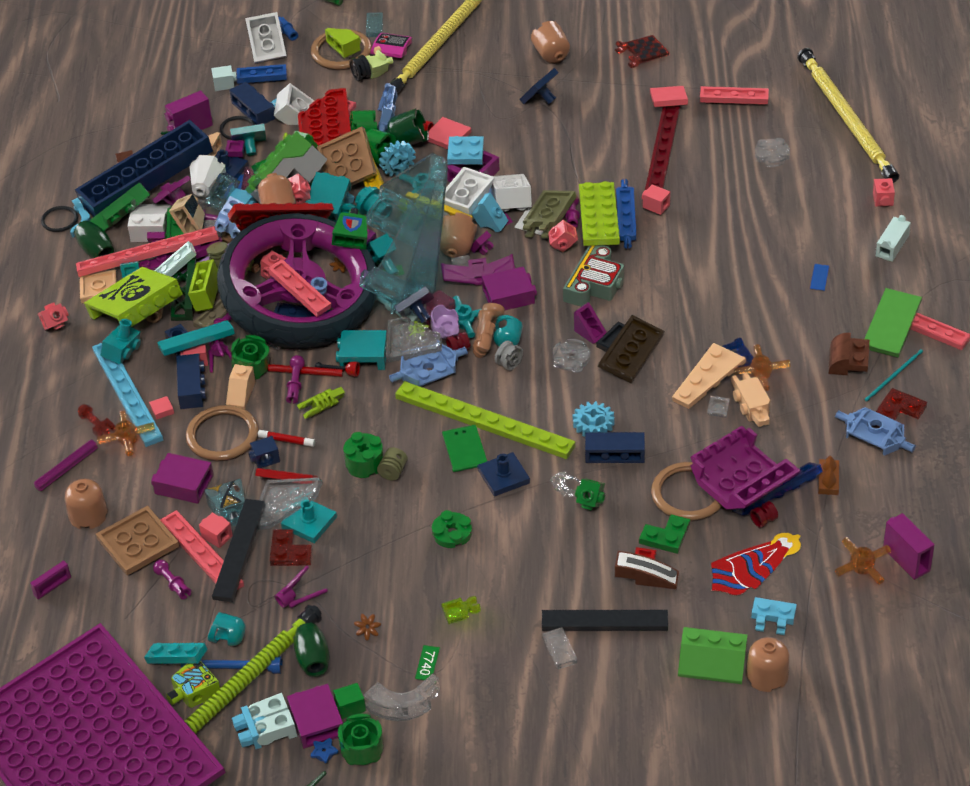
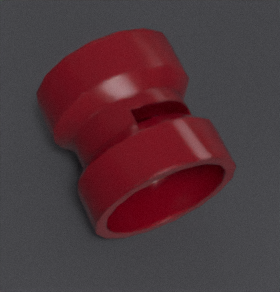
(458, 341)
(765, 513)

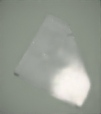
(410, 339)
(284, 498)

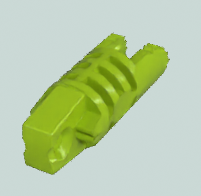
(321, 401)

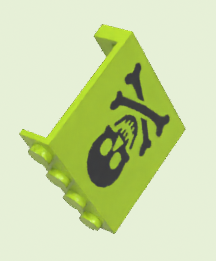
(135, 296)

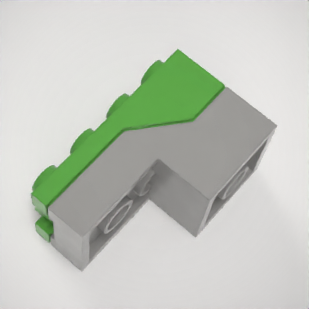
(290, 157)

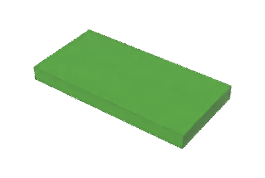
(892, 322)

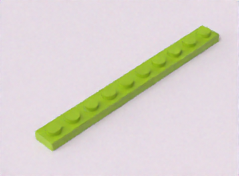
(485, 420)

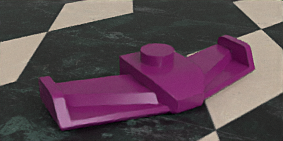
(475, 269)

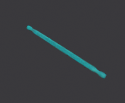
(893, 375)

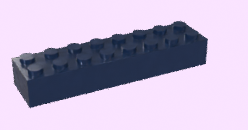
(147, 166)

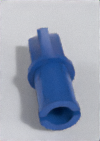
(287, 28)

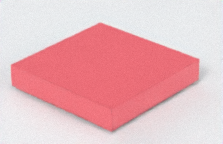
(668, 96)
(446, 128)

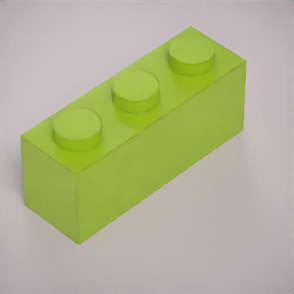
(204, 285)

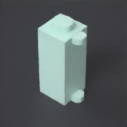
(893, 238)

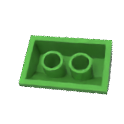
(712, 655)

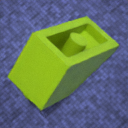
(343, 41)

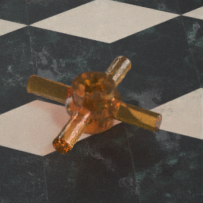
(762, 367)
(126, 433)
(862, 560)

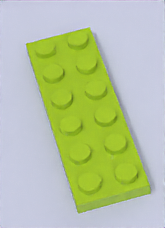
(599, 214)

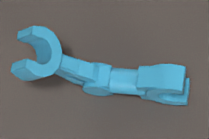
(84, 214)

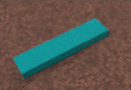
(195, 338)

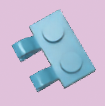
(773, 611)

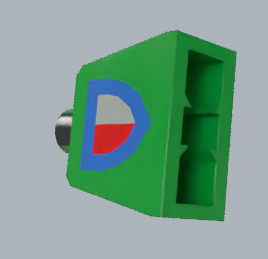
(350, 230)

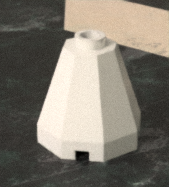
(204, 174)

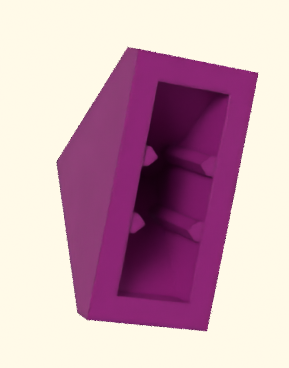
(588, 324)

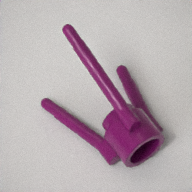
(217, 348)
(286, 596)

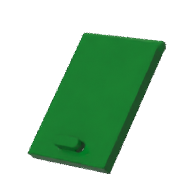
(464, 448)

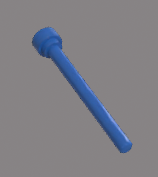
(238, 664)

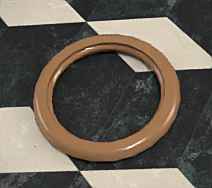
(337, 65)
(220, 410)
(666, 508)

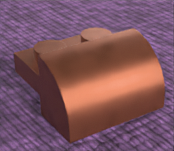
(848, 354)

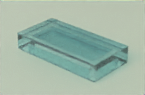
(374, 24)

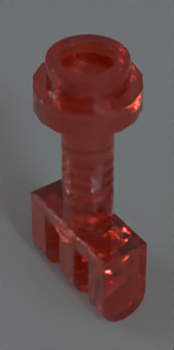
(85, 411)

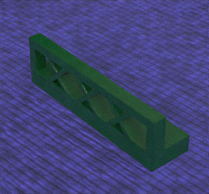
(186, 304)

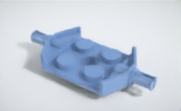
(387, 106)
(442, 364)
(887, 437)

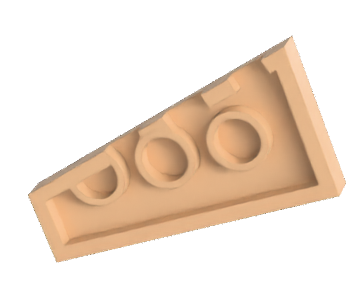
(708, 373)

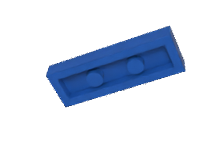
(262, 73)

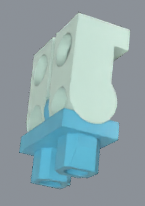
(265, 722)

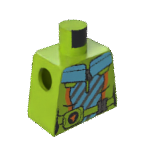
(193, 685)

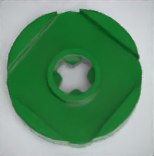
(451, 520)

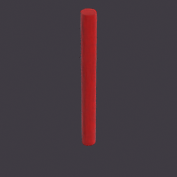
(306, 370)

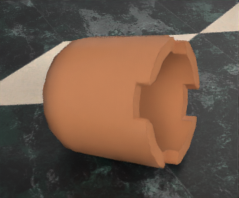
(551, 42)
(275, 190)
(457, 235)
(85, 504)
(768, 664)

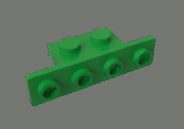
(121, 207)

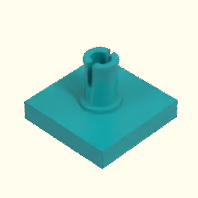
(250, 135)
(310, 520)

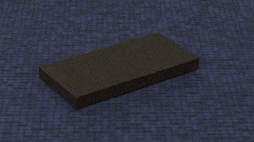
(631, 349)

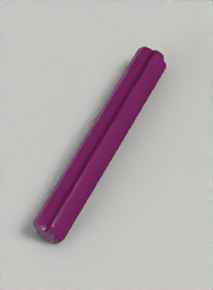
(65, 465)

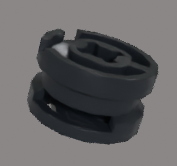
(360, 67)

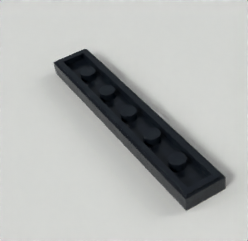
(238, 550)
(605, 620)

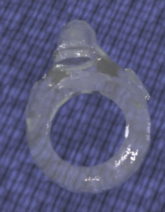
(559, 483)

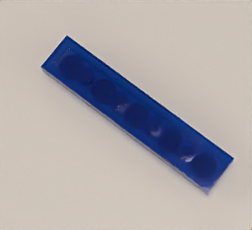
(807, 473)

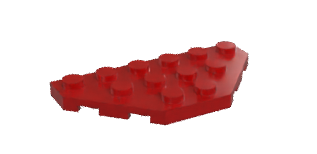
(326, 117)
(247, 214)

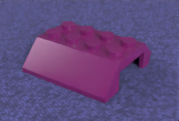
(738, 471)

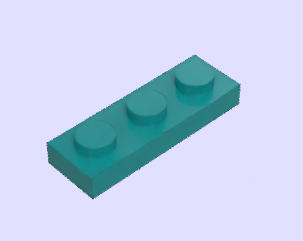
(175, 653)

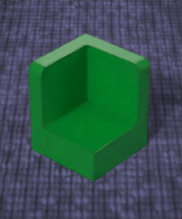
(349, 700)

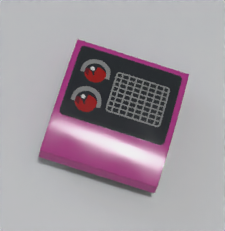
(392, 44)

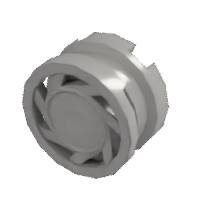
(508, 355)

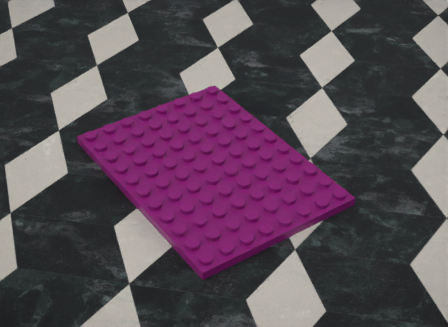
(96, 723)

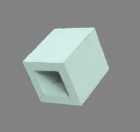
(223, 78)

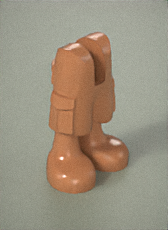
(486, 327)

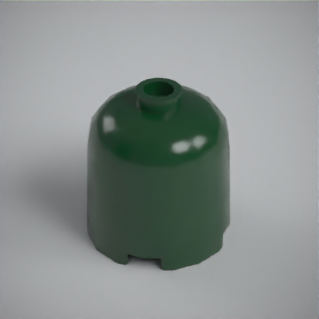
(408, 127)

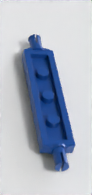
(626, 213)

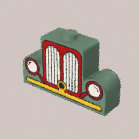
(594, 277)

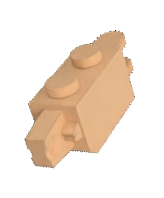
(752, 399)

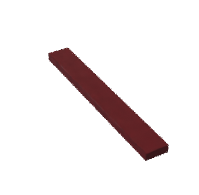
(663, 146)

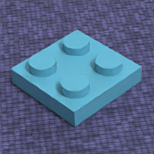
(465, 150)

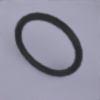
(230, 119)
(59, 229)

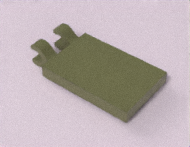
(548, 211)

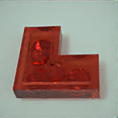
(900, 402)
(285, 553)

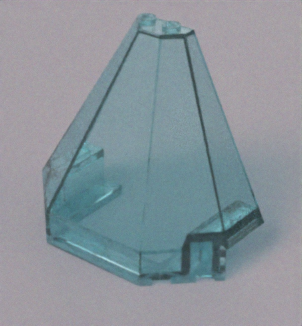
(412, 213)

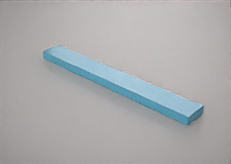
(129, 397)

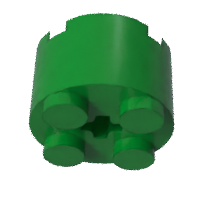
(363, 119)
(378, 141)
(251, 352)
(363, 454)
(361, 739)

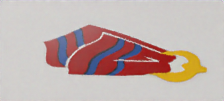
(752, 565)

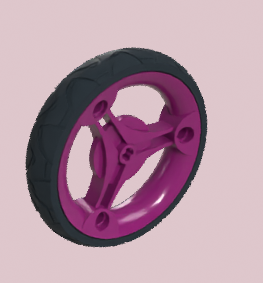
(293, 234)

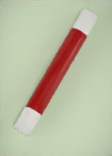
(287, 438)

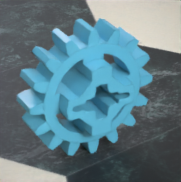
(397, 158)
(593, 418)

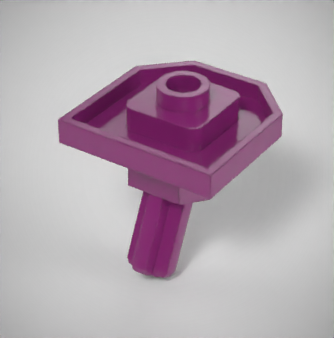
(171, 192)

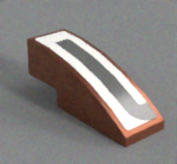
(645, 570)

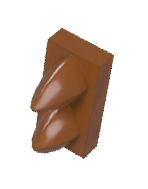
(829, 479)

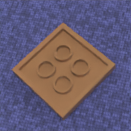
(349, 156)
(137, 540)

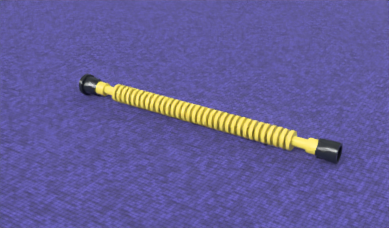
(434, 43)
(847, 114)

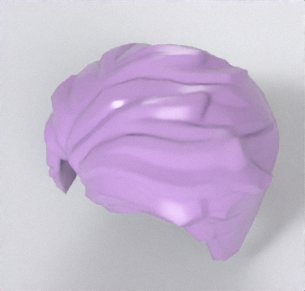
(444, 321)

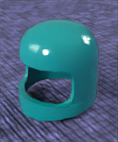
(511, 332)
(229, 628)

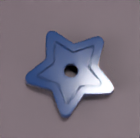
(323, 755)

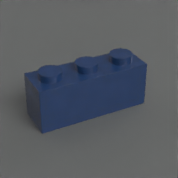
(252, 103)
(190, 381)
(614, 447)

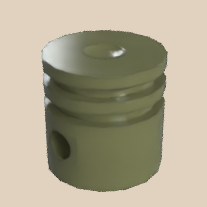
(216, 251)
(390, 465)

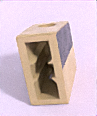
(188, 214)

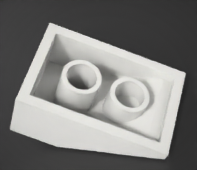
(266, 37)
(467, 190)
(512, 192)
(147, 219)

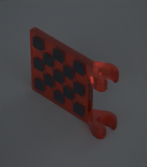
(642, 50)

